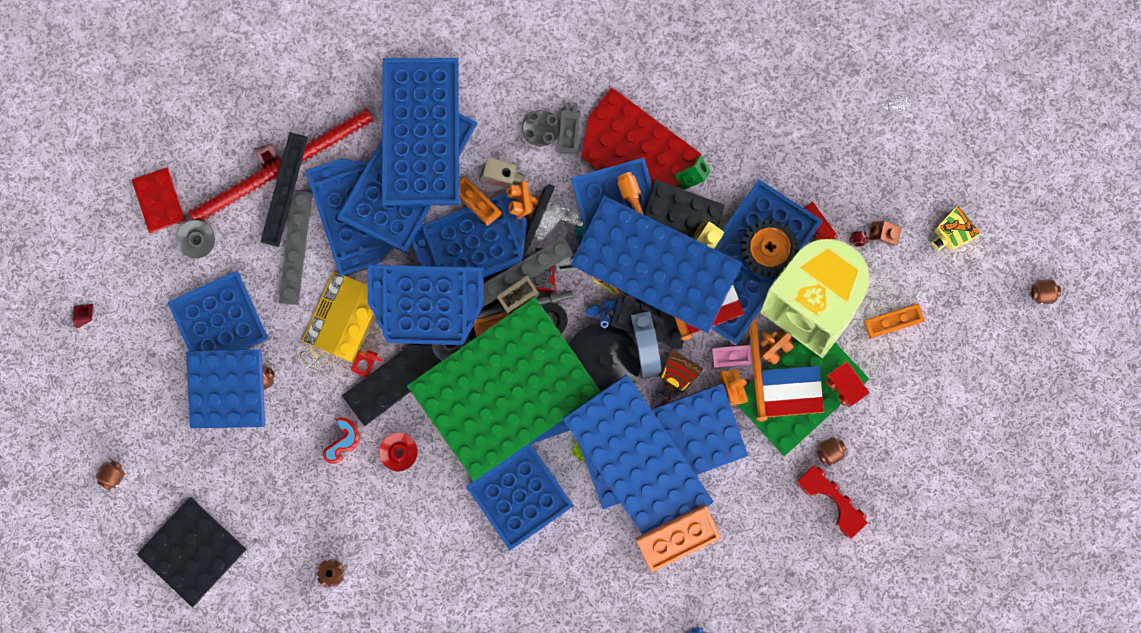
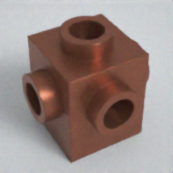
(338, 573)

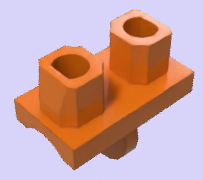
(525, 200)
(772, 343)
(733, 386)

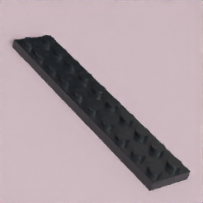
(390, 381)

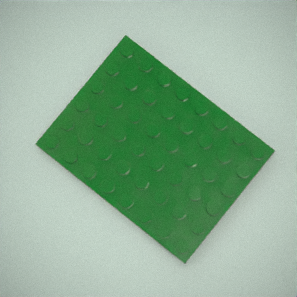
(504, 389)

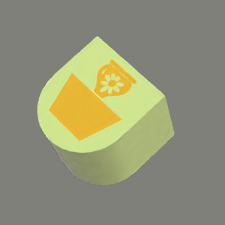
(818, 293)

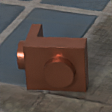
(885, 232)

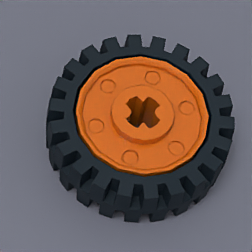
(755, 251)

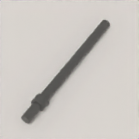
(552, 298)

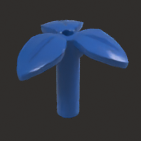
(595, 310)

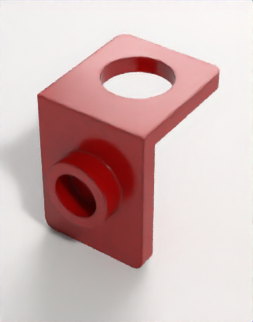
(370, 357)

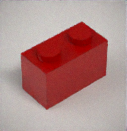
(847, 385)

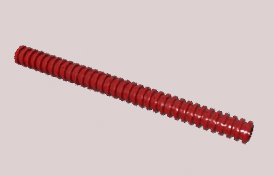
(272, 171)

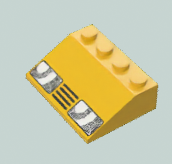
(341, 318)

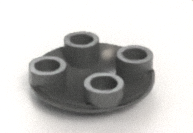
(540, 128)

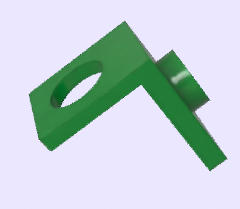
(693, 175)

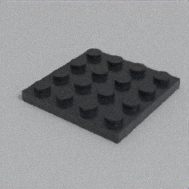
(191, 552)

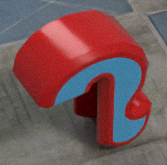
(345, 444)

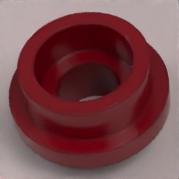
(858, 238)

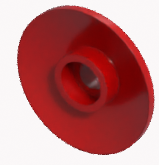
(388, 452)

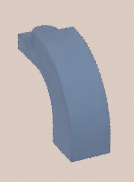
(647, 345)

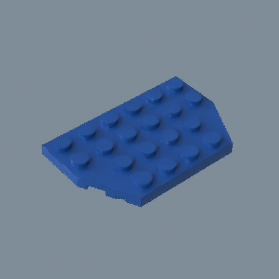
(331, 188)
(468, 242)
(425, 302)

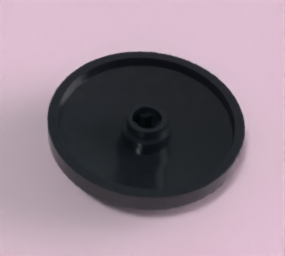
(606, 354)

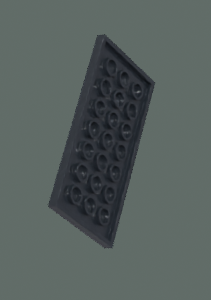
(683, 213)

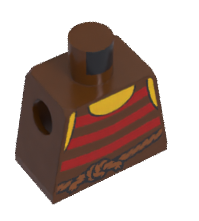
(678, 374)

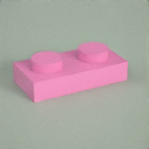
(732, 356)

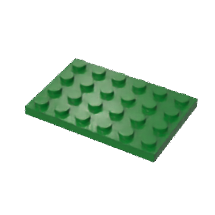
(790, 430)

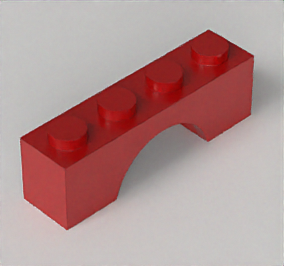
(849, 519)

